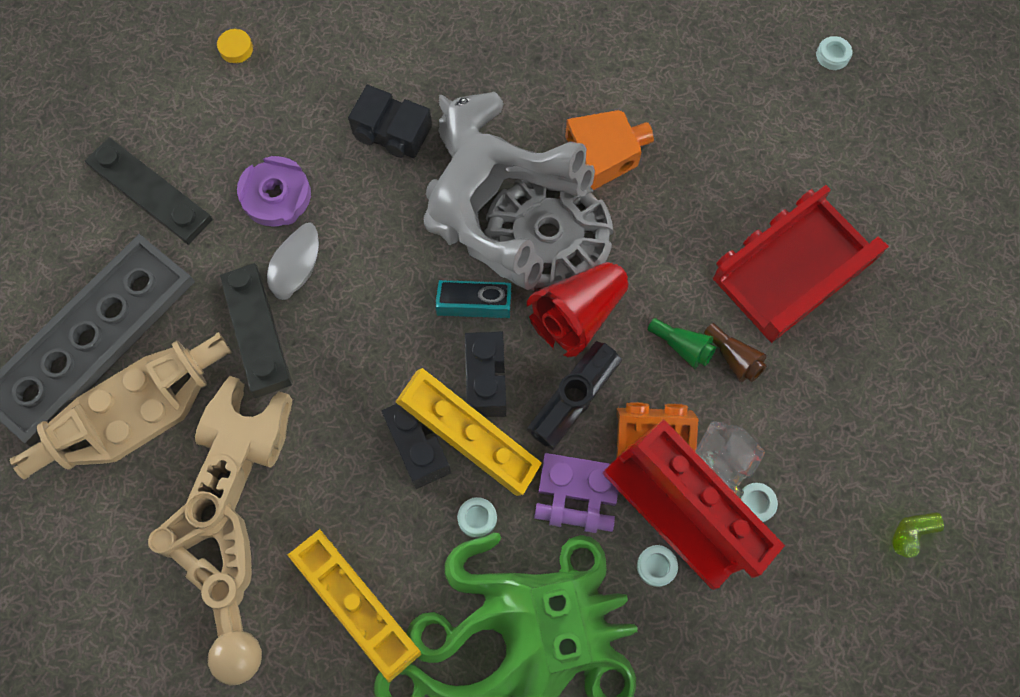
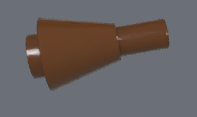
(742, 358)

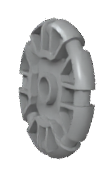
(562, 213)

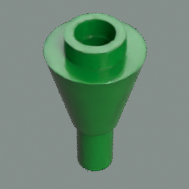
(690, 345)

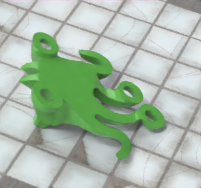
(548, 625)

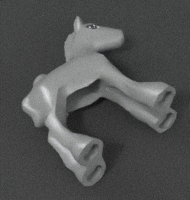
(476, 175)

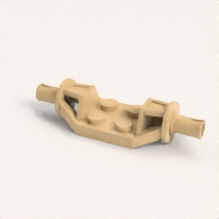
(123, 409)

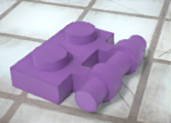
(577, 480)

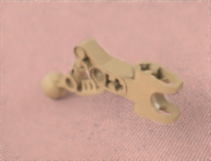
(235, 447)

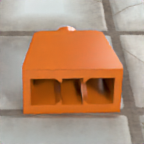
(610, 143)

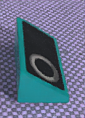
(473, 299)

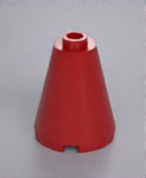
(577, 306)

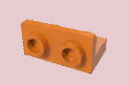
(639, 419)

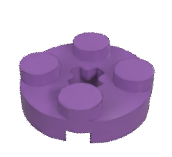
(280, 209)

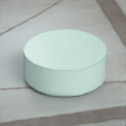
(834, 53)
(760, 500)
(477, 517)
(657, 566)

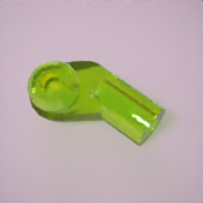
(910, 531)

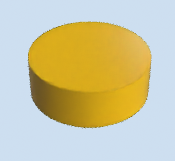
(235, 46)

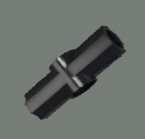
(560, 412)

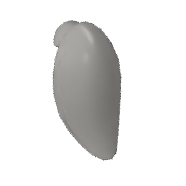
(293, 262)

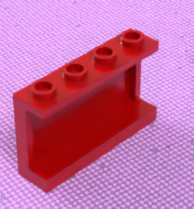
(795, 264)
(692, 507)

